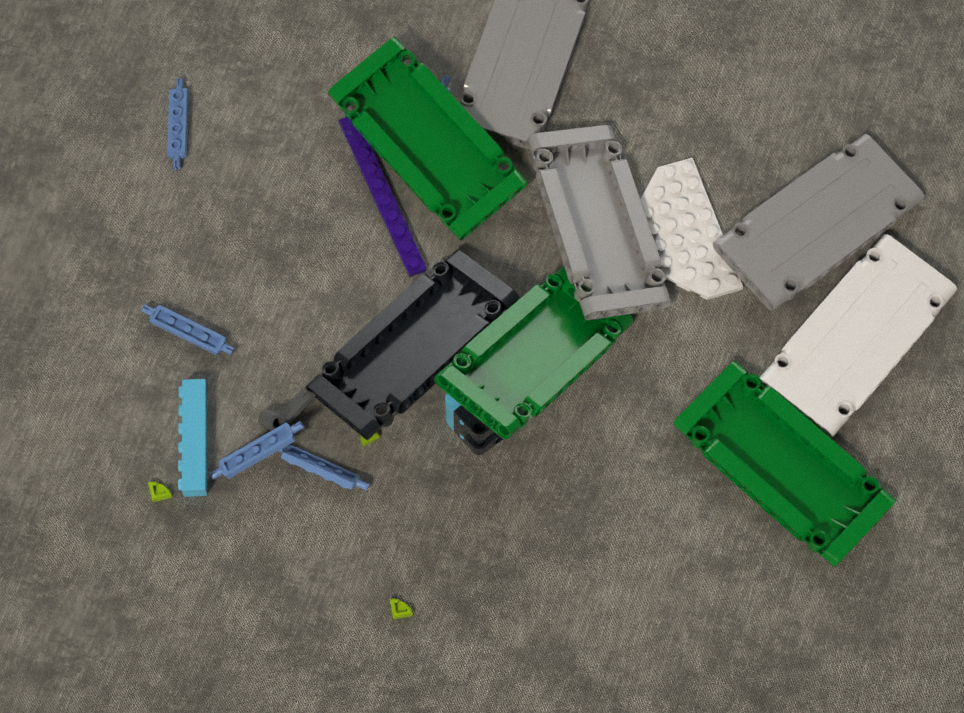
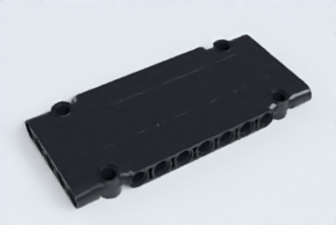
(410, 343)

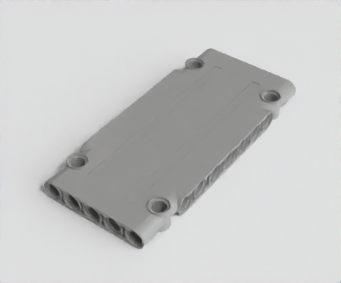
(521, 66)
(598, 222)
(818, 222)

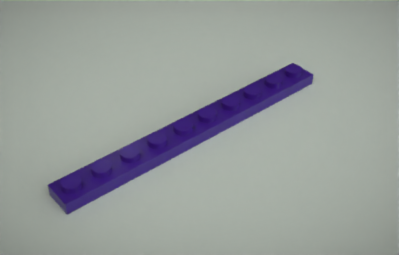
(383, 199)

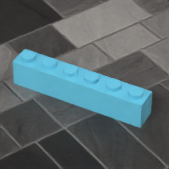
(193, 438)

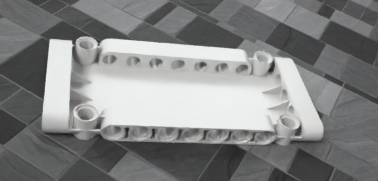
(858, 334)

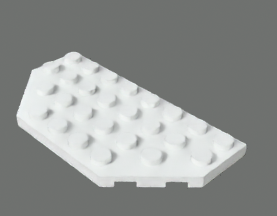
(685, 231)

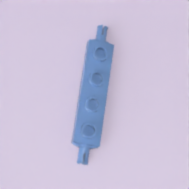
(178, 123)
(187, 330)
(257, 450)
(322, 468)

